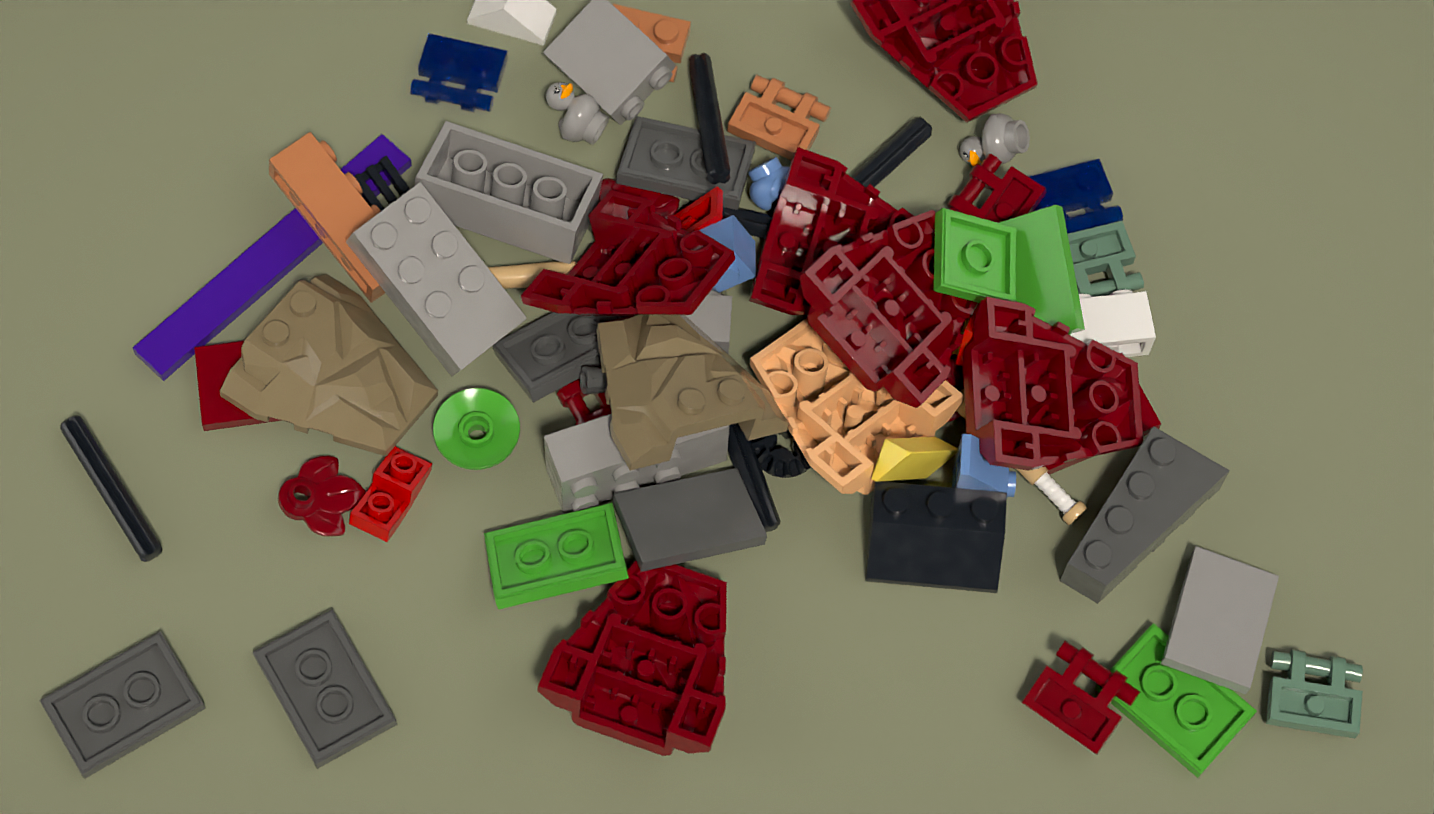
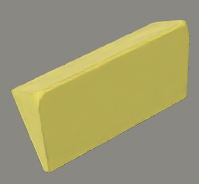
(911, 458)

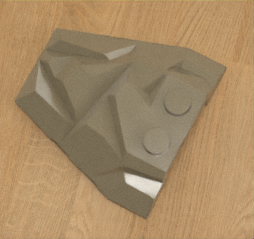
(330, 370)
(674, 383)

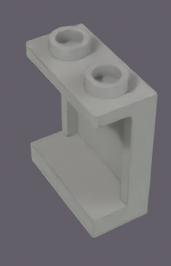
(611, 60)

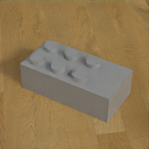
(510, 191)
(435, 279)
(590, 469)

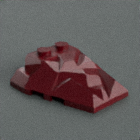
(957, 48)
(813, 213)
(634, 265)
(882, 312)
(1043, 393)
(647, 662)

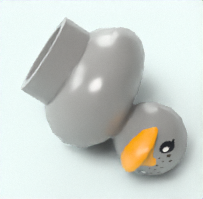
(583, 113)
(1000, 138)

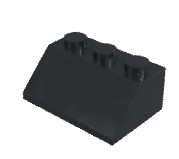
(936, 536)

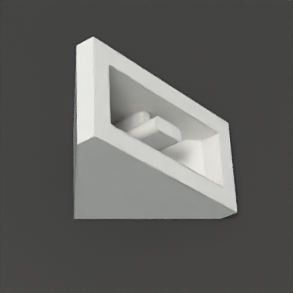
(516, 18)

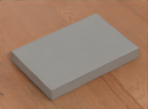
(1220, 620)

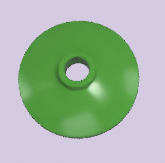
(473, 411)

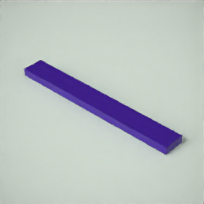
(248, 277)

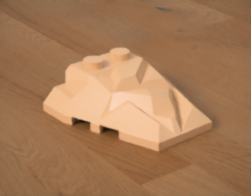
(834, 415)

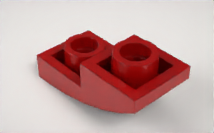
(391, 494)

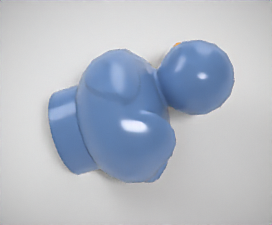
(767, 182)

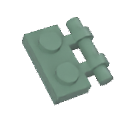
(1102, 250)
(1312, 705)

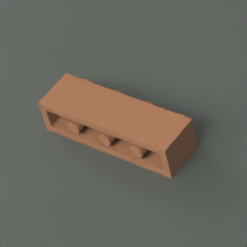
(326, 202)

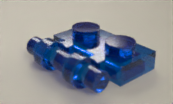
(459, 63)
(1079, 188)

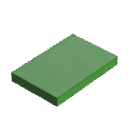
(1046, 268)
(555, 556)
(1177, 709)

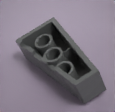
(1148, 503)

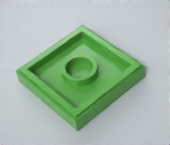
(974, 257)

